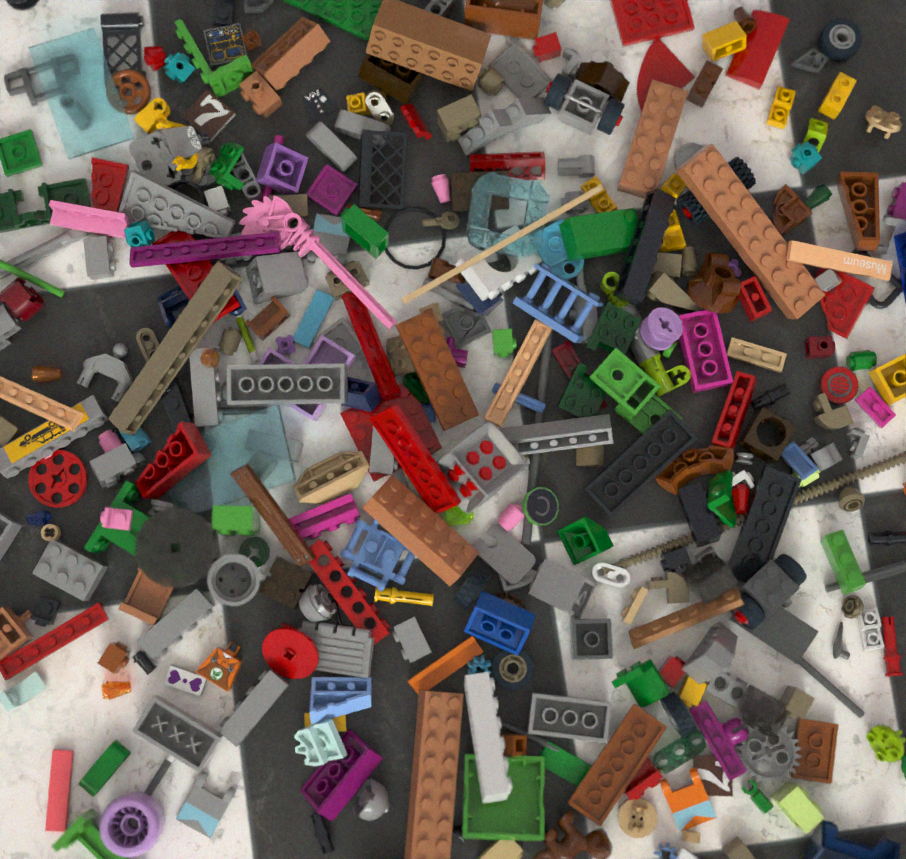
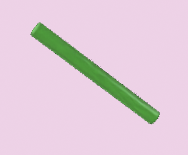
(32, 279)

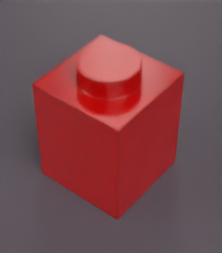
(546, 47)
(671, 670)

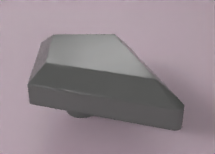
(811, 61)

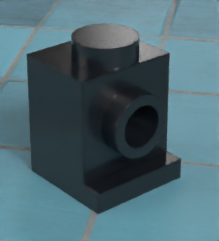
(675, 560)

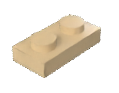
(637, 598)

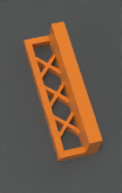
(445, 665)

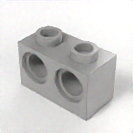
(725, 691)

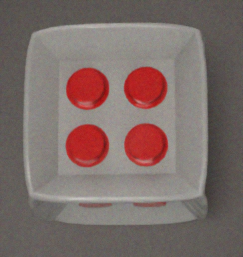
(480, 465)

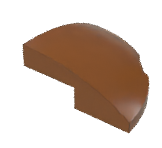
(789, 210)

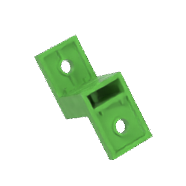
(633, 393)

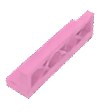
(88, 219)

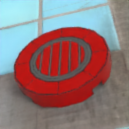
(839, 385)

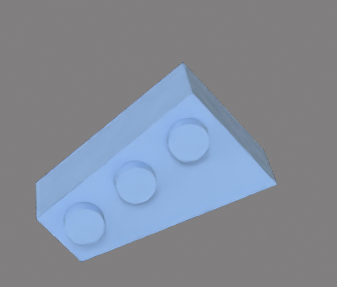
(338, 696)

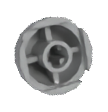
(372, 801)

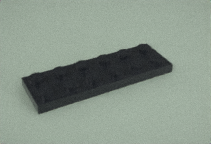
(763, 523)

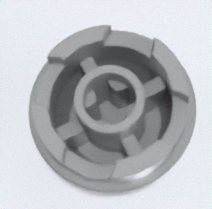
(316, 603)

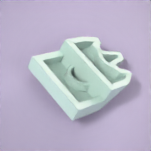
(320, 743)

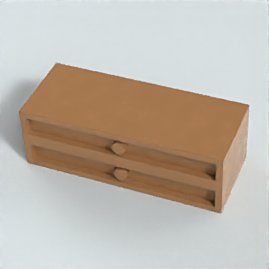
(428, 43)

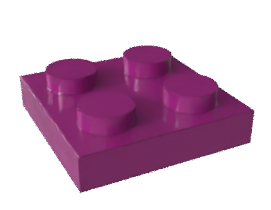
(331, 190)

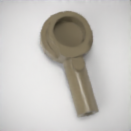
(205, 157)
(448, 221)

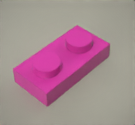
(875, 407)

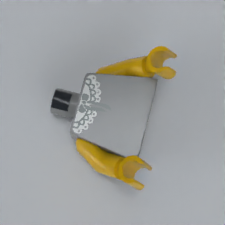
(181, 142)

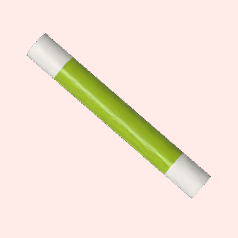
(247, 338)

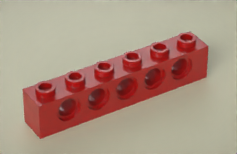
(335, 588)

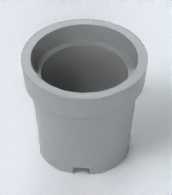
(233, 579)

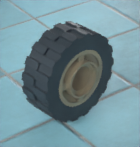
(512, 681)

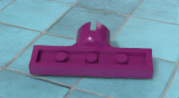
(721, 738)

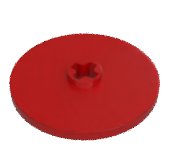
(304, 651)

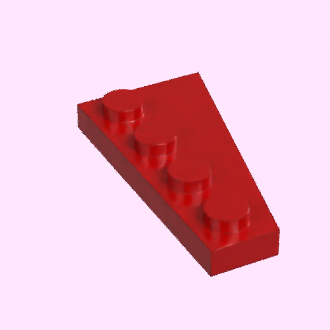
(108, 184)

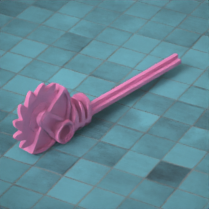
(276, 217)

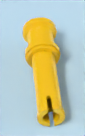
(393, 595)

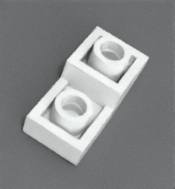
(869, 629)

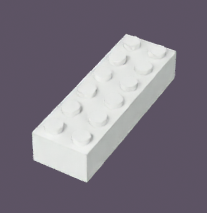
(485, 735)

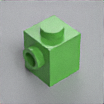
(503, 343)

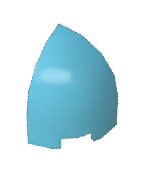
(137, 441)

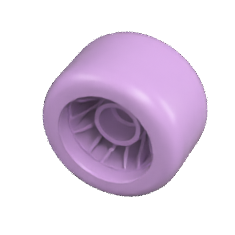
(116, 825)

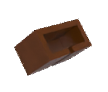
(704, 83)

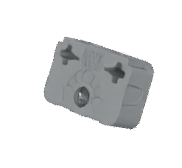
(147, 154)

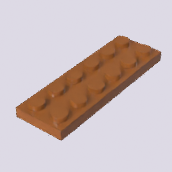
(437, 370)
(617, 764)

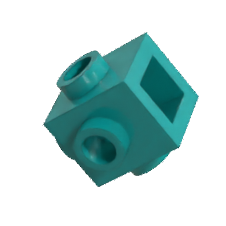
(184, 70)
(804, 157)
(139, 234)

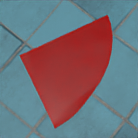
(661, 66)

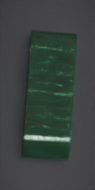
(675, 760)

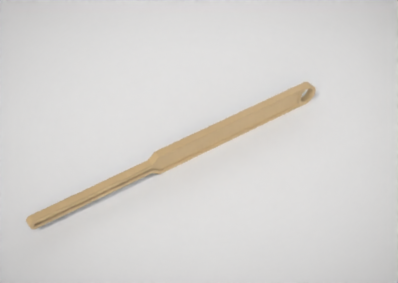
(503, 243)

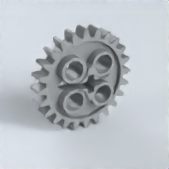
(776, 769)

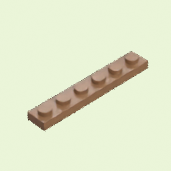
(684, 618)

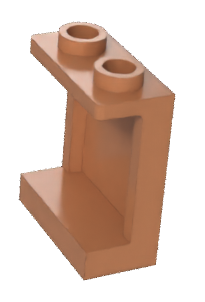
(146, 599)

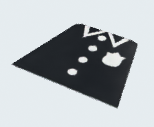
(318, 105)

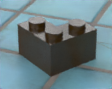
(603, 78)

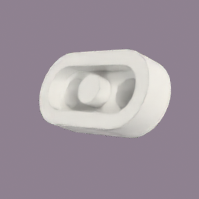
(610, 577)

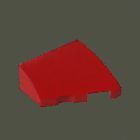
(415, 121)

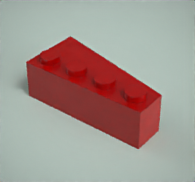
(175, 461)

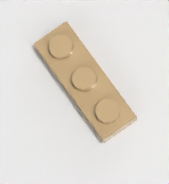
(756, 355)

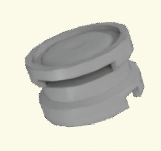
(160, 506)

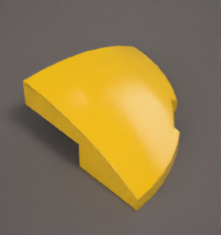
(673, 236)

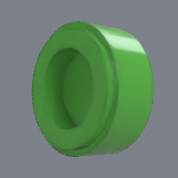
(668, 352)

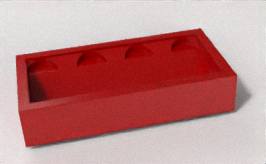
(753, 63)

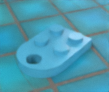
(554, 252)

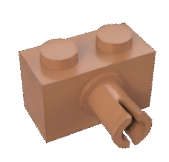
(260, 94)

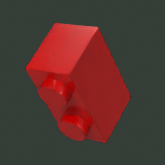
(753, 299)

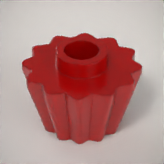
(154, 57)

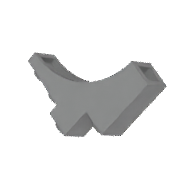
(503, 121)

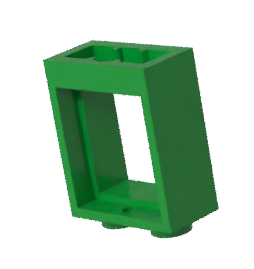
(364, 231)

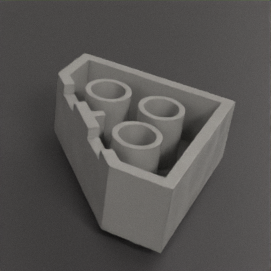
(712, 654)

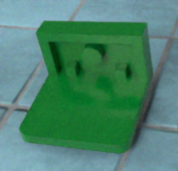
(223, 165)
(720, 498)
(643, 682)

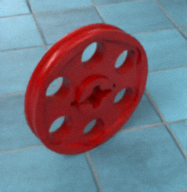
(63, 487)

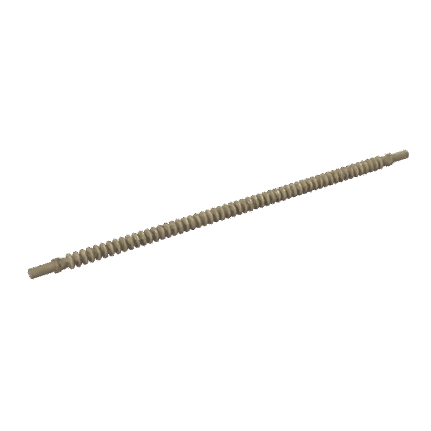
(804, 495)

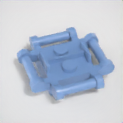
(377, 554)

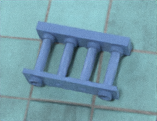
(557, 321)

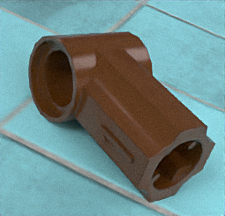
(440, 267)

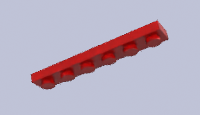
(371, 346)
(53, 641)

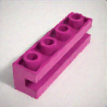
(326, 517)

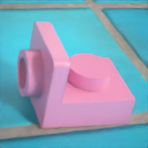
(117, 518)

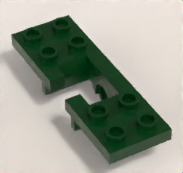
(70, 192)
(613, 330)

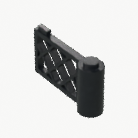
(123, 25)

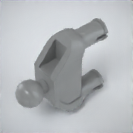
(110, 367)

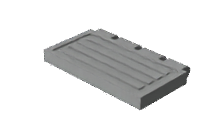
(341, 650)

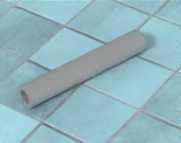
(450, 295)

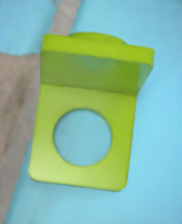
(818, 130)

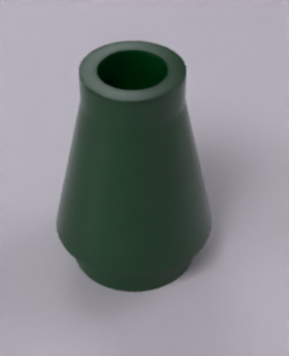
(818, 196)

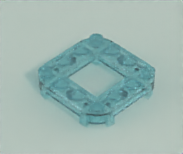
(512, 188)

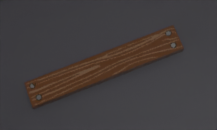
(273, 514)

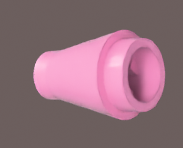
(441, 186)

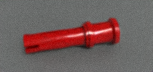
(892, 657)

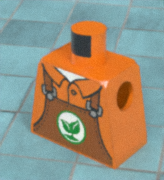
(222, 666)

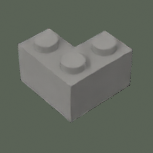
(112, 465)

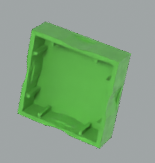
(510, 819)

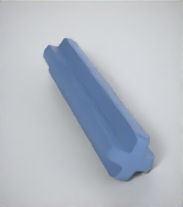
(525, 400)

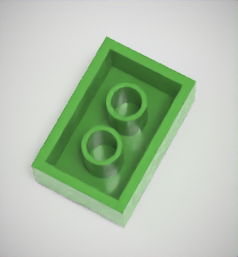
(235, 519)

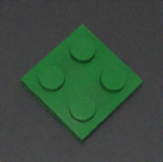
(19, 153)

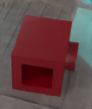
(819, 347)

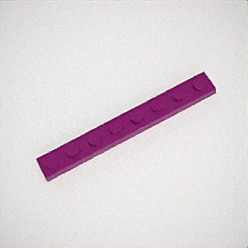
(205, 249)

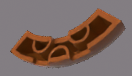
(695, 464)

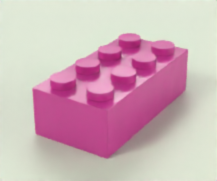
(704, 351)

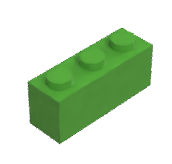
(843, 562)

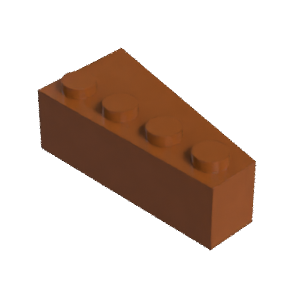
(861, 206)

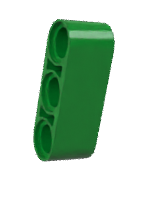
(104, 768)

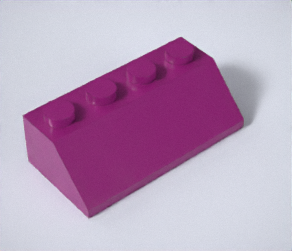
(339, 779)

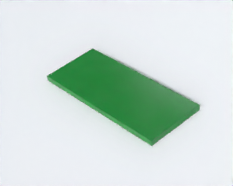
(565, 764)

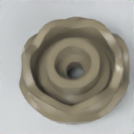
(852, 606)

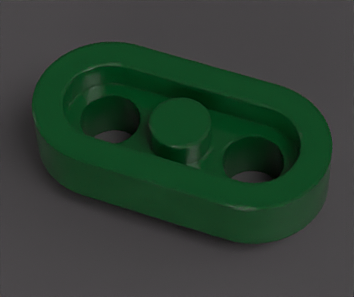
(414, 385)

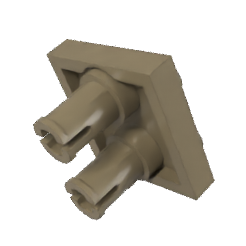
(398, 357)

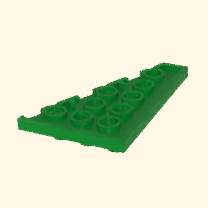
(350, 15)

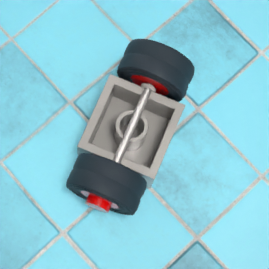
(583, 105)

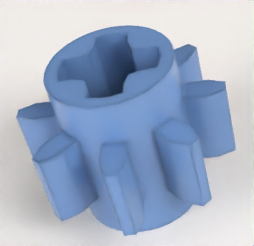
(666, 849)

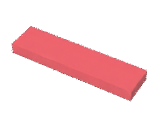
(59, 790)

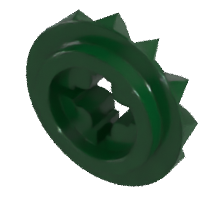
(255, 542)

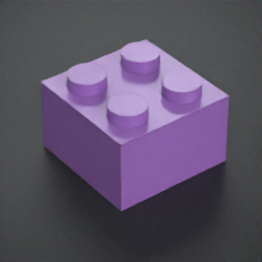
(281, 169)

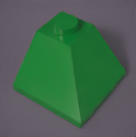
(584, 540)

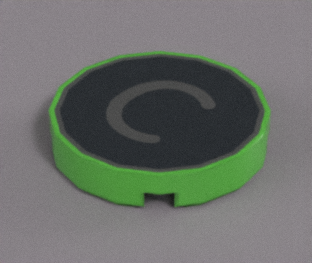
(540, 506)

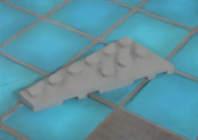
(171, 209)

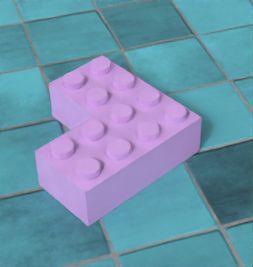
(323, 353)

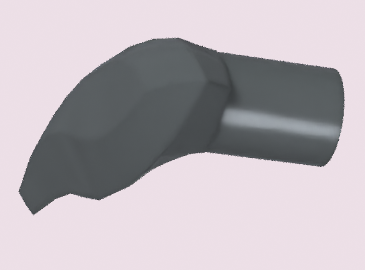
(838, 645)

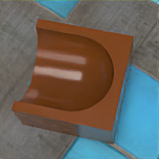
(505, 17)

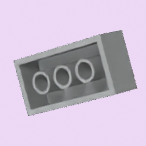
(569, 717)

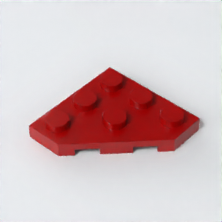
(845, 303)

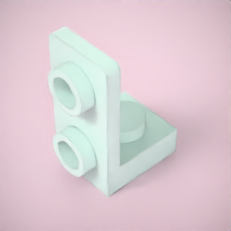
(22, 692)

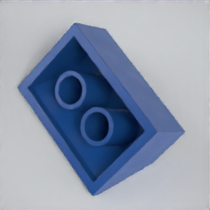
(500, 623)

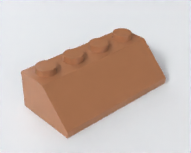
(291, 53)

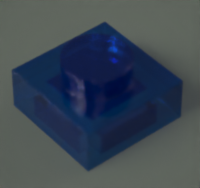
(39, 519)

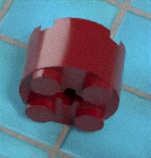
(21, 299)

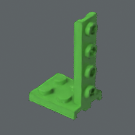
(226, 77)
(88, 834)

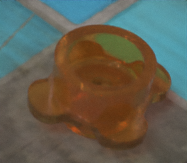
(254, 36)

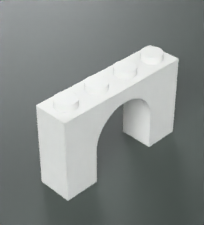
(488, 281)

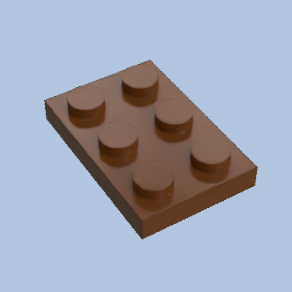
(817, 750)

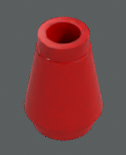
(740, 497)

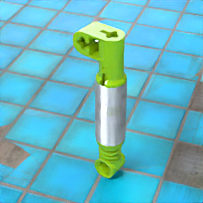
(645, 355)

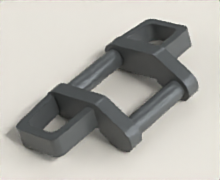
(25, 73)

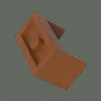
(268, 319)

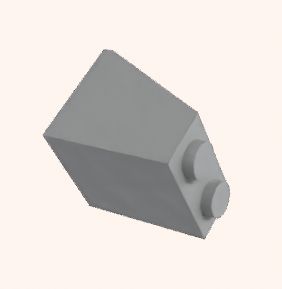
(276, 276)
(562, 588)

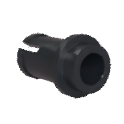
(144, 662)

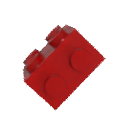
(646, 777)

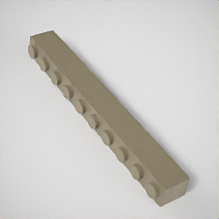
(175, 348)

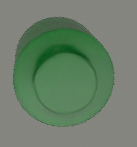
(861, 360)

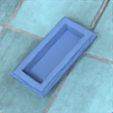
(799, 460)

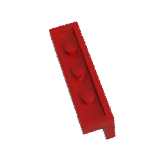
(510, 160)

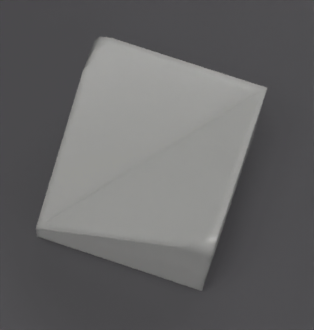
(828, 280)

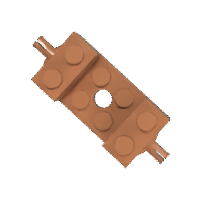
(13, 630)

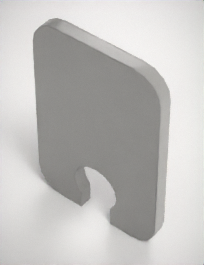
(508, 558)

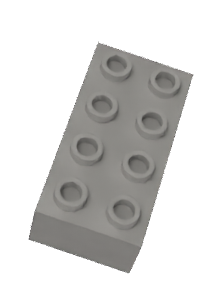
(178, 733)

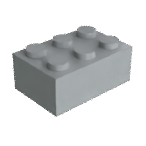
(70, 570)

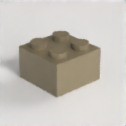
(458, 118)

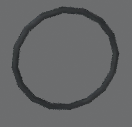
(443, 238)

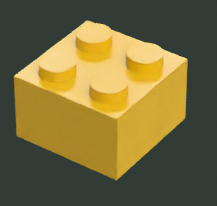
(891, 380)

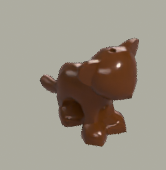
(594, 843)

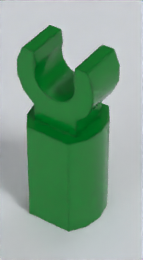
(758, 798)

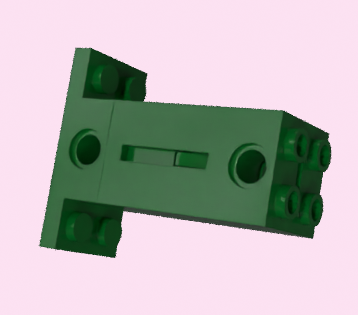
(123, 538)

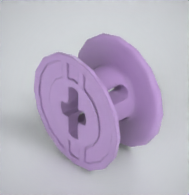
(661, 328)

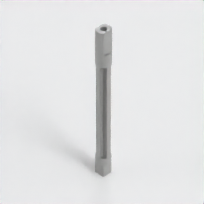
(44, 250)

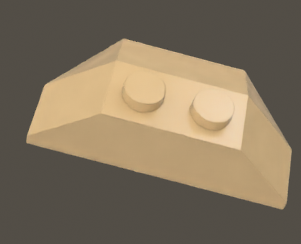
(331, 477)

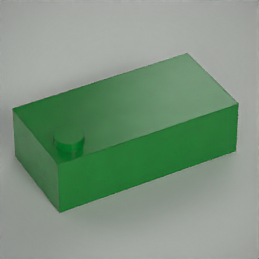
(598, 233)

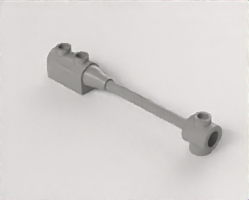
(592, 318)

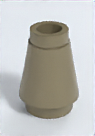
(689, 263)

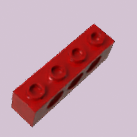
(734, 410)

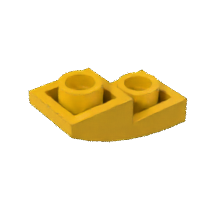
(357, 105)
(780, 107)
(601, 201)

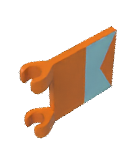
(689, 804)

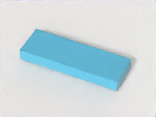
(313, 319)

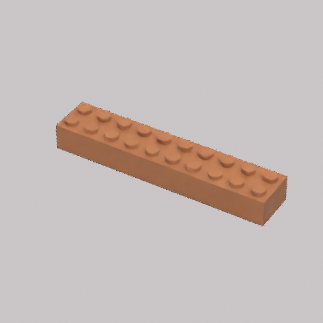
(749, 231)
(434, 775)

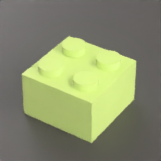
(797, 807)

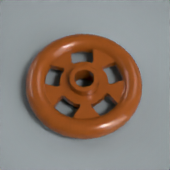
(144, 93)

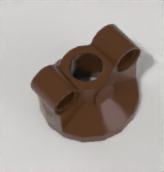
(715, 285)

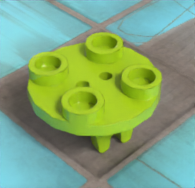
(886, 743)

